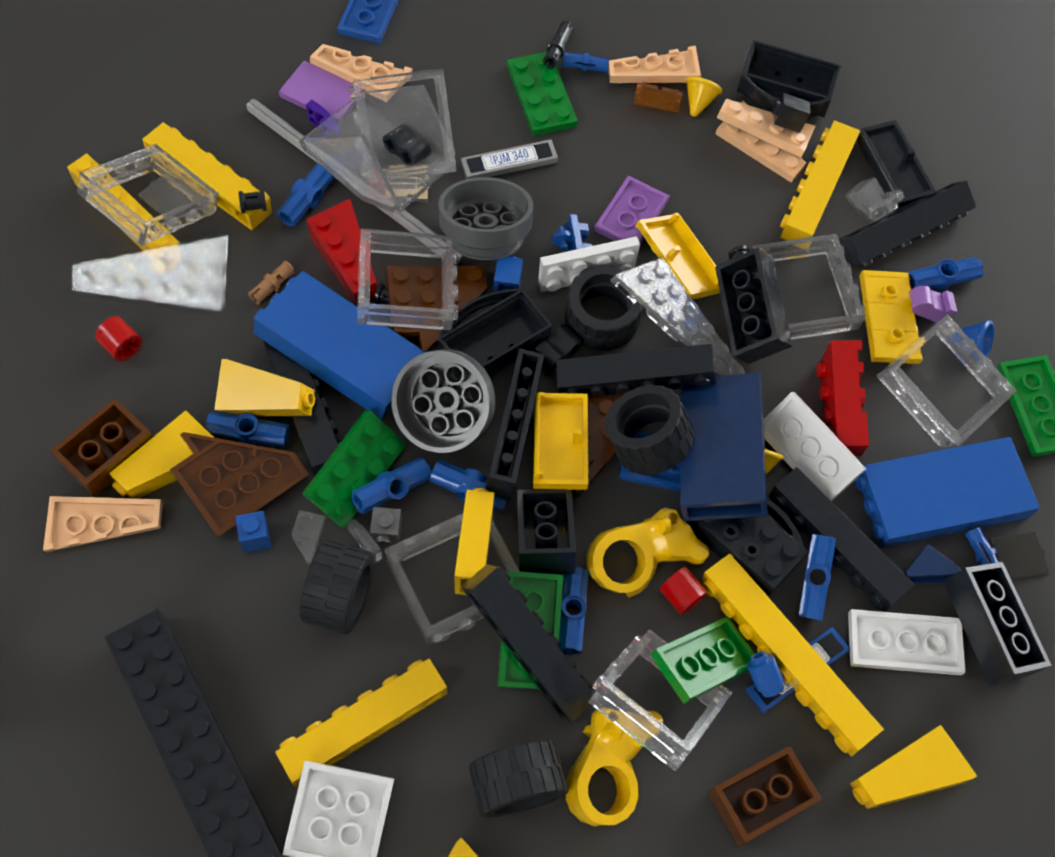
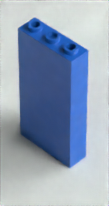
(324, 337)
(946, 492)

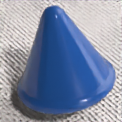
(982, 335)

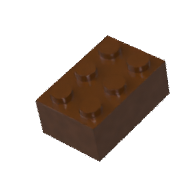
(101, 446)
(764, 796)

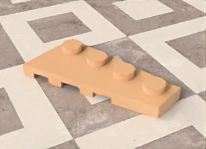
(761, 124)

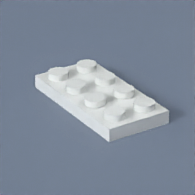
(561, 268)
(811, 446)
(906, 642)

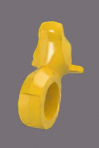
(655, 540)
(613, 751)

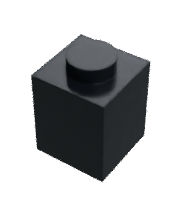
(791, 112)

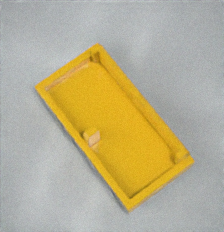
(683, 253)
(889, 315)
(561, 441)

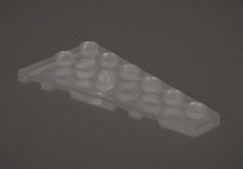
(173, 274)
(675, 311)

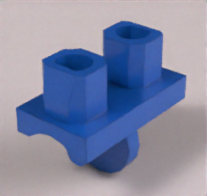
(570, 235)

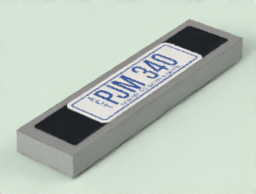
(509, 160)

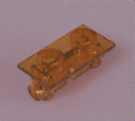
(651, 97)

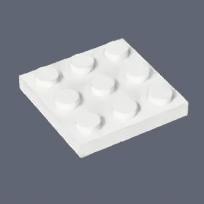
(337, 813)

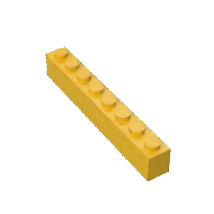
(798, 662)

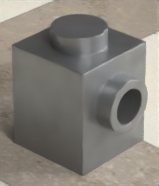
(386, 526)

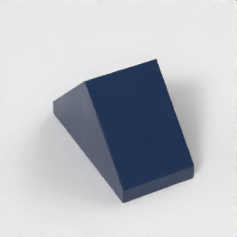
(930, 567)

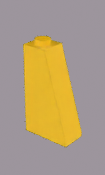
(260, 393)
(151, 464)
(474, 536)
(916, 770)

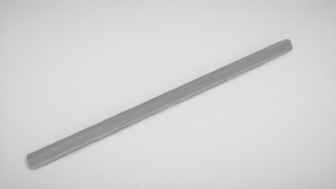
(294, 136)

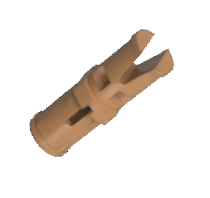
(271, 282)

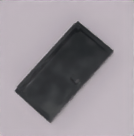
(894, 161)

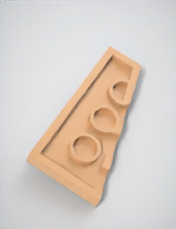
(350, 67)
(666, 68)
(771, 156)
(92, 519)

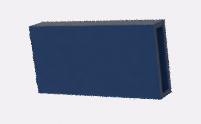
(727, 460)

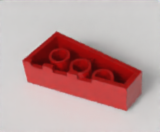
(337, 239)
(842, 394)

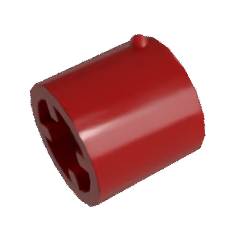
(118, 338)
(683, 591)

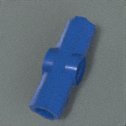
(304, 195)
(947, 273)
(263, 431)
(461, 480)
(379, 490)
(821, 558)
(572, 626)

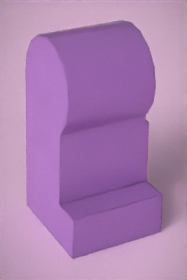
(931, 303)

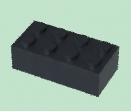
(753, 306)
(996, 623)

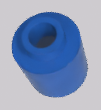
(765, 674)

